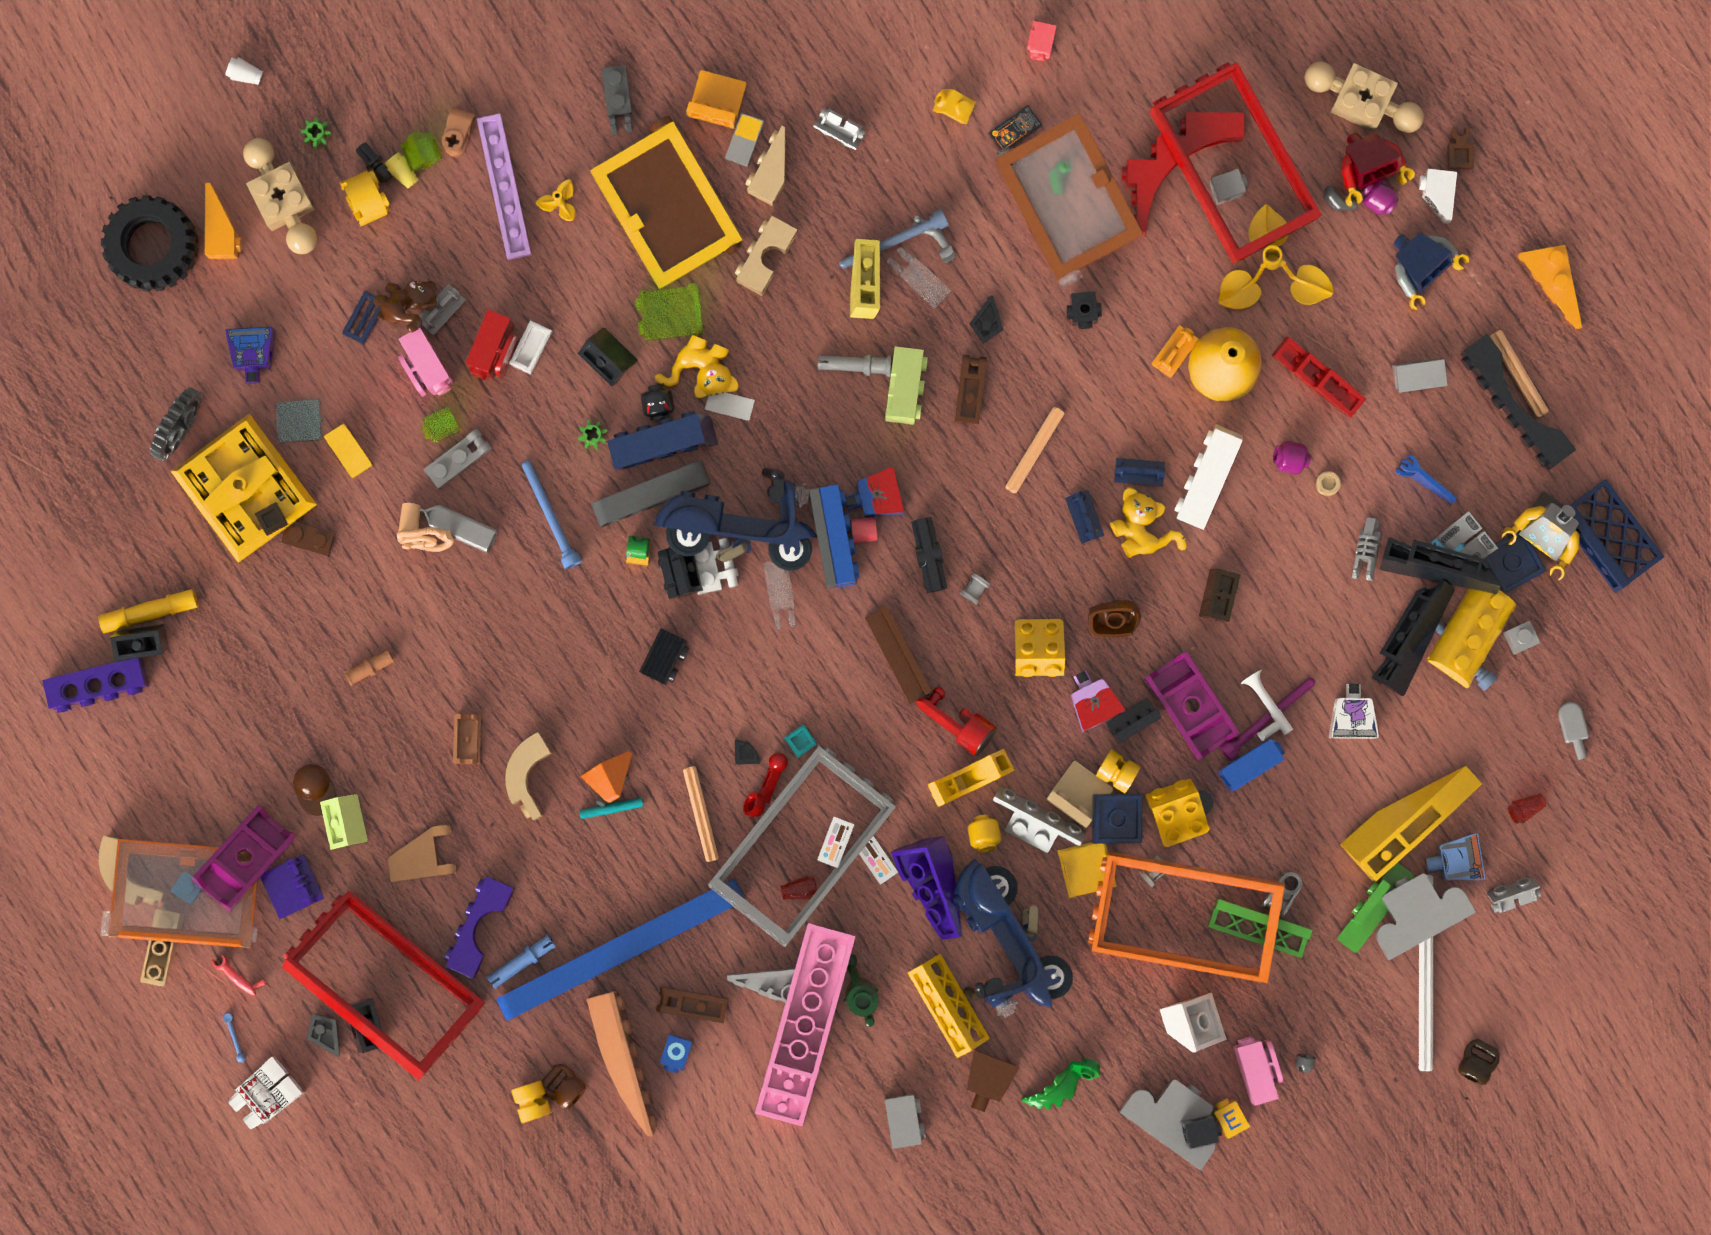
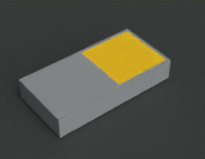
(744, 140)

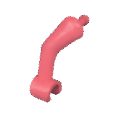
(236, 977)

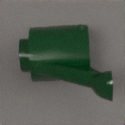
(860, 994)

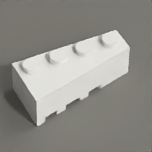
(1209, 477)

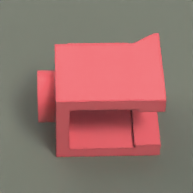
(1041, 40)

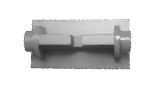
(848, 134)
(447, 304)
(1524, 889)

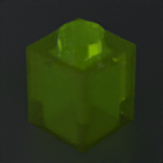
(421, 151)
(440, 425)

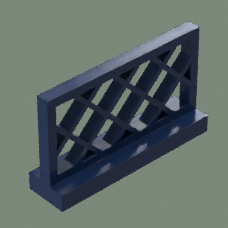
(1598, 551)

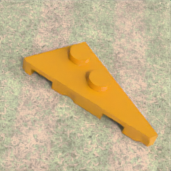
(1553, 272)

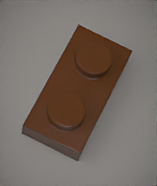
(308, 538)

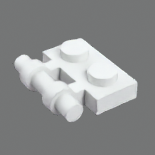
(708, 570)

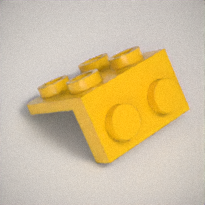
(1039, 647)
(1178, 812)

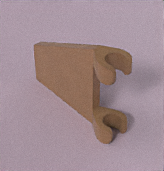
(419, 857)

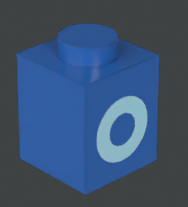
(676, 1053)

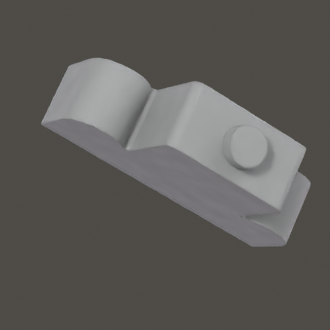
(1419, 914)
(1164, 1117)

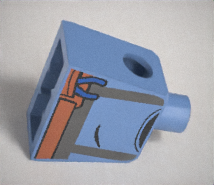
(1458, 859)

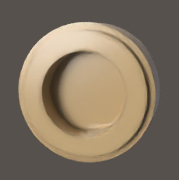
(1328, 483)

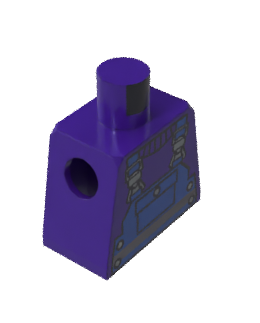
(251, 350)

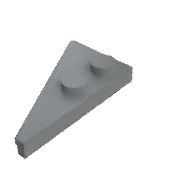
(768, 983)

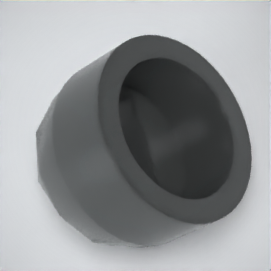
(1305, 1062)

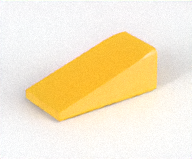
(348, 450)

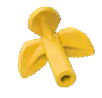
(550, 202)

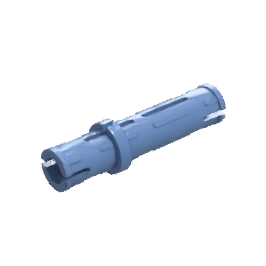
(529, 956)

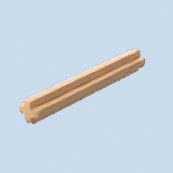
(1519, 374)
(1034, 450)
(700, 814)

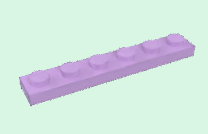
(504, 186)

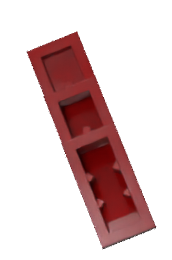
(1318, 377)

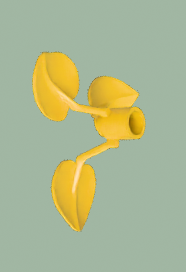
(1241, 292)

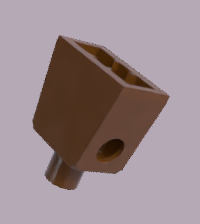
(989, 1079)

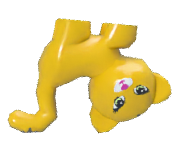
(712, 377)
(1140, 512)

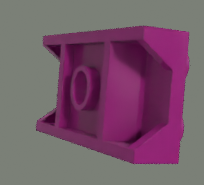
(1210, 723)
(226, 877)

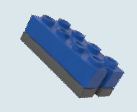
(833, 538)

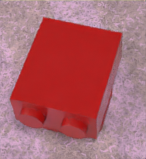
(492, 347)

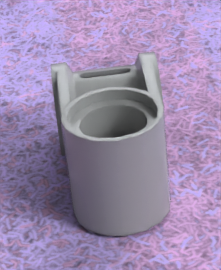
(1288, 895)

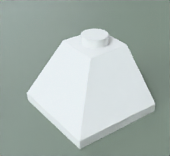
(1194, 1022)

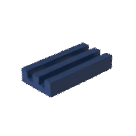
(355, 336)

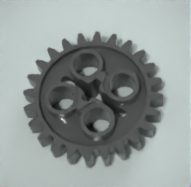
(176, 424)

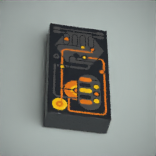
(1015, 128)

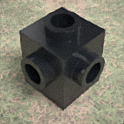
(1085, 301)

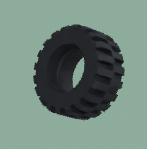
(125, 223)

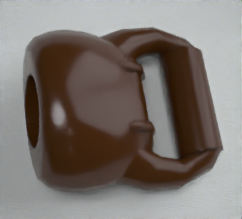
(567, 1091)

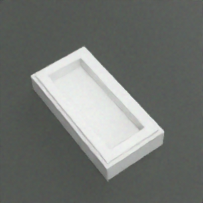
(530, 347)

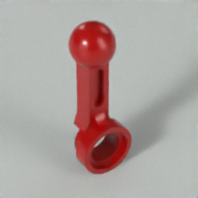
(755, 802)

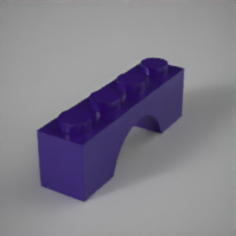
(466, 955)

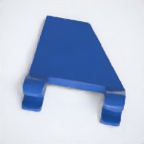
(1418, 474)

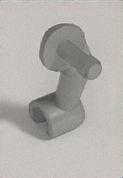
(947, 252)

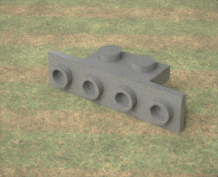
(1035, 823)

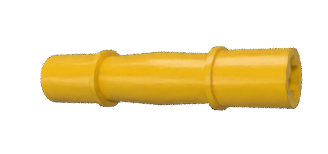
(148, 611)

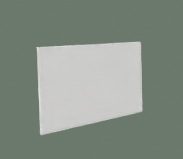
(730, 405)

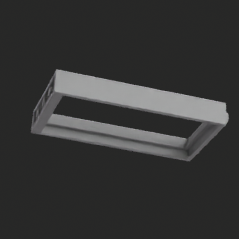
(846, 773)

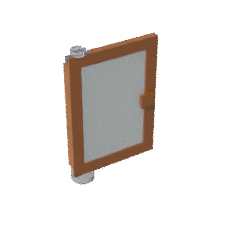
(1068, 198)

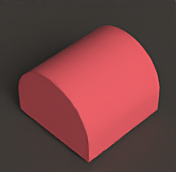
(864, 530)

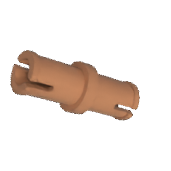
(368, 667)

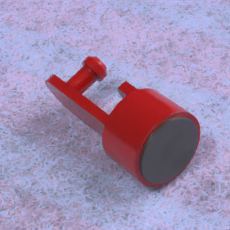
(972, 736)

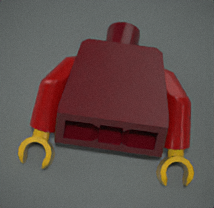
(1369, 161)

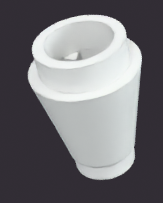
(243, 71)

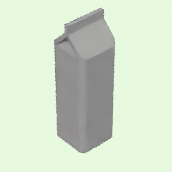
(461, 527)

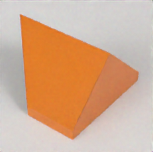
(609, 776)

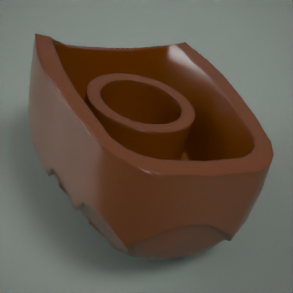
(1114, 618)

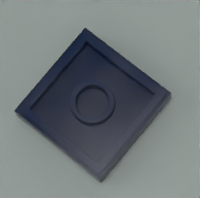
(1514, 563)
(1117, 818)

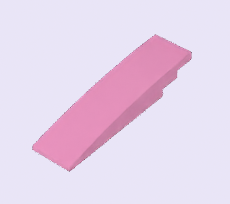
(805, 1024)

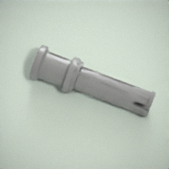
(868, 364)

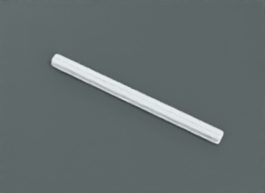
(1426, 1003)

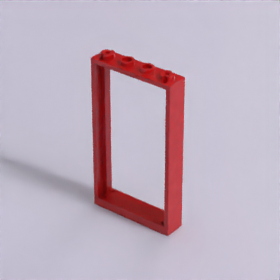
(1203, 84)
(350, 1014)

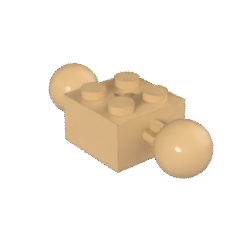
(1406, 117)
(264, 189)

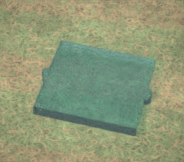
(298, 421)

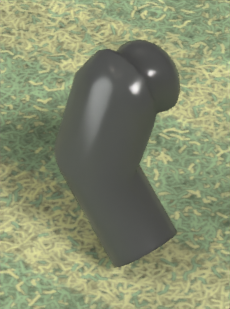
(1336, 201)

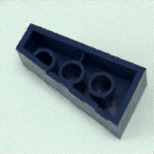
(661, 440)

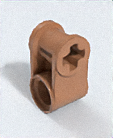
(459, 128)

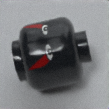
(657, 402)

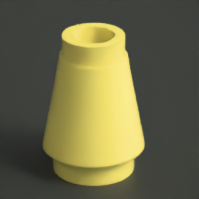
(400, 170)

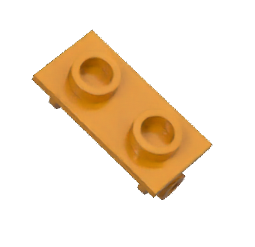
(1175, 351)

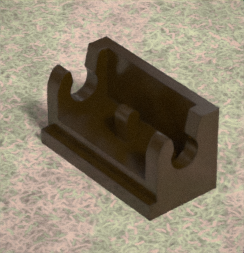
(1219, 595)

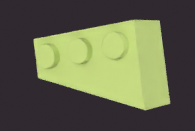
(905, 385)

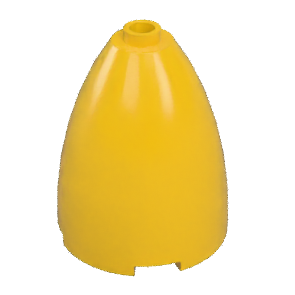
(1216, 372)

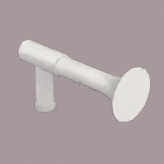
(1280, 721)

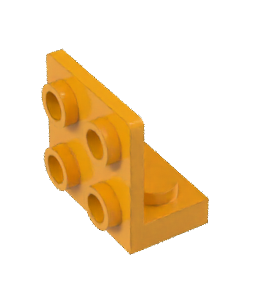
(716, 99)

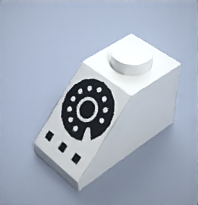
(1439, 192)

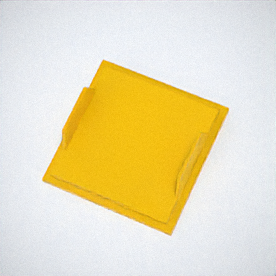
(1082, 867)

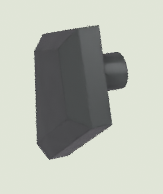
(324, 1033)

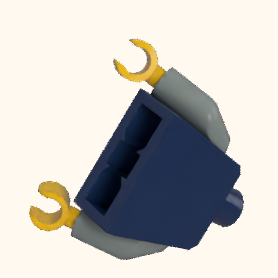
(1423, 262)

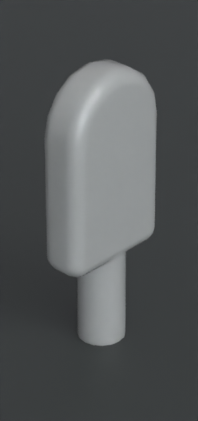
(1573, 727)

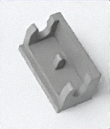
(1420, 375)

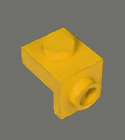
(954, 105)

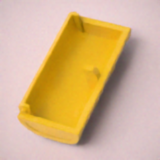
(1471, 634)

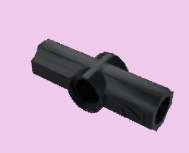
(929, 555)

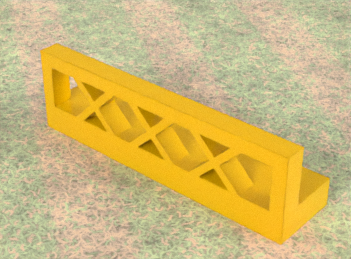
(945, 1008)

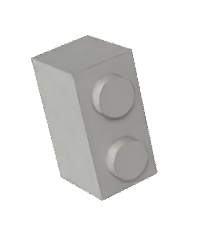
(903, 1121)

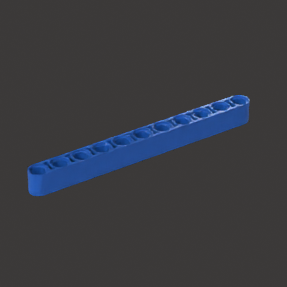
(614, 952)

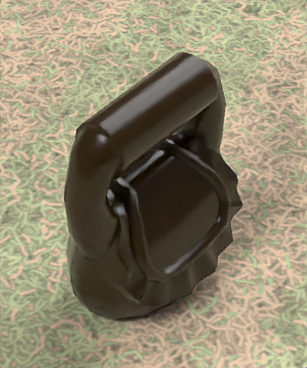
(1476, 1068)

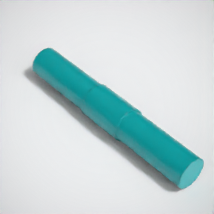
(610, 808)

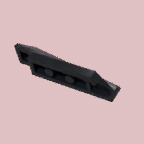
(1438, 564)
(1412, 636)

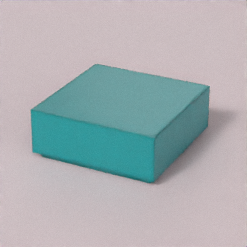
(800, 741)

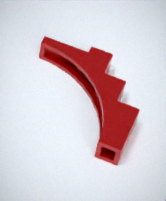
(1200, 132)

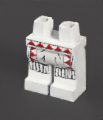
(259, 1097)

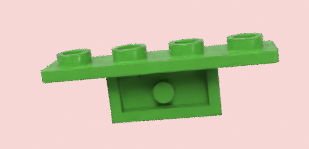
(1372, 911)

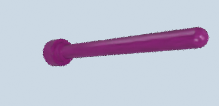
(1231, 748)

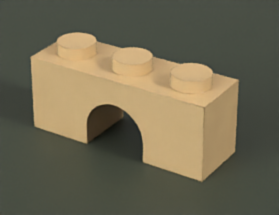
(774, 236)

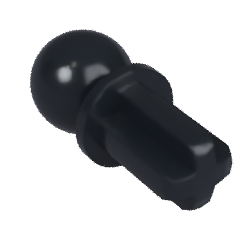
(373, 161)

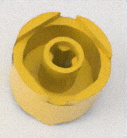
(364, 197)

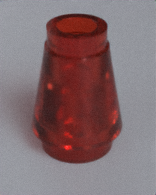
(1525, 808)
(799, 889)

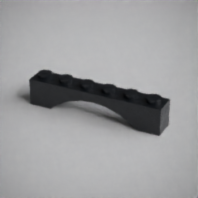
(1486, 362)

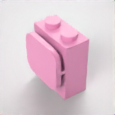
(424, 364)
(1258, 1069)

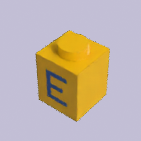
(1230, 1117)

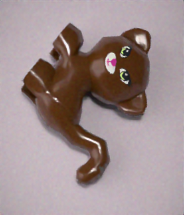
(416, 296)

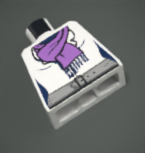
(1353, 716)

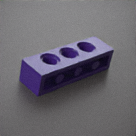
(57, 687)

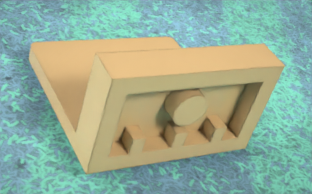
(1075, 793)

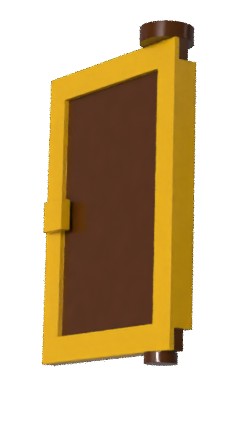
(666, 204)

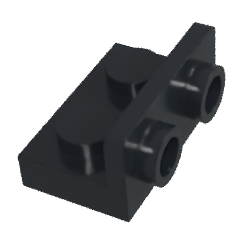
(1133, 720)

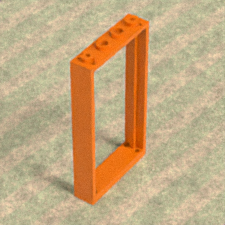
(1101, 912)

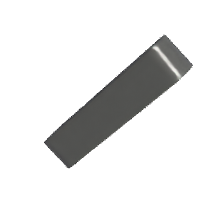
(650, 493)

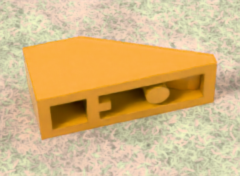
(220, 233)

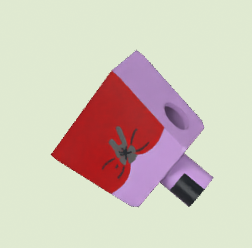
(1094, 702)

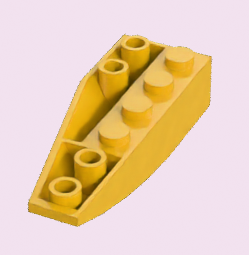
(1405, 823)

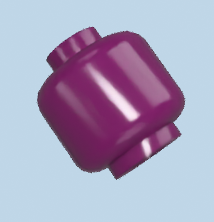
(1380, 197)
(1291, 457)

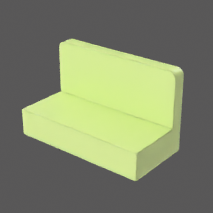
(343, 821)

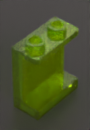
(669, 313)

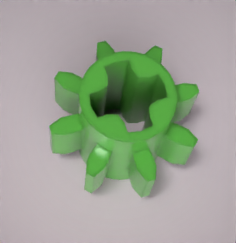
(321, 137)
(590, 428)

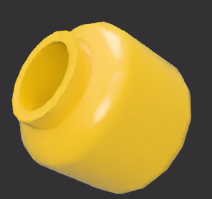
(984, 833)

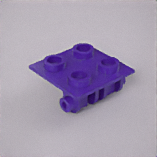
(291, 886)

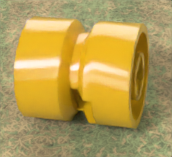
(1118, 771)
(531, 1101)

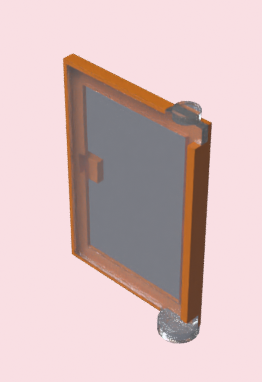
(161, 902)

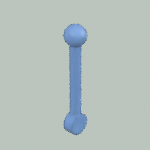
(228, 1018)

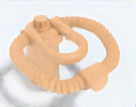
(410, 535)

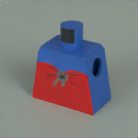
(877, 495)

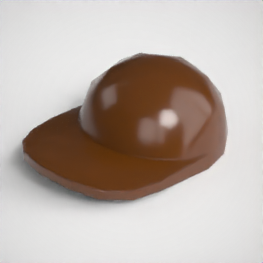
(312, 787)

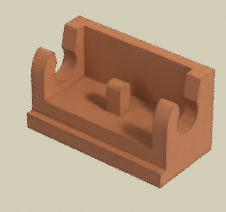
(467, 739)

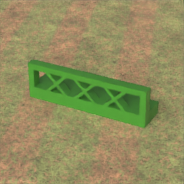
(1256, 917)

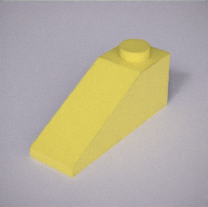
(865, 279)

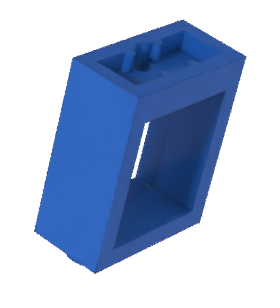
(1251, 764)

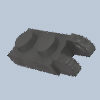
(617, 96)

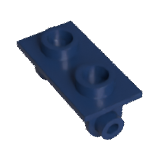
(1139, 472)
(1084, 516)

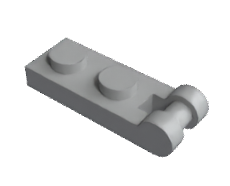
(457, 459)

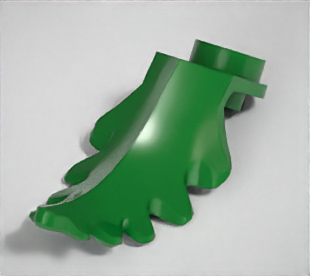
(1064, 1084)

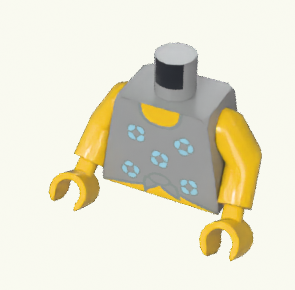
(1549, 530)

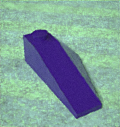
(931, 875)

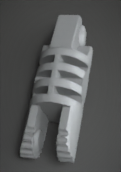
(1367, 549)

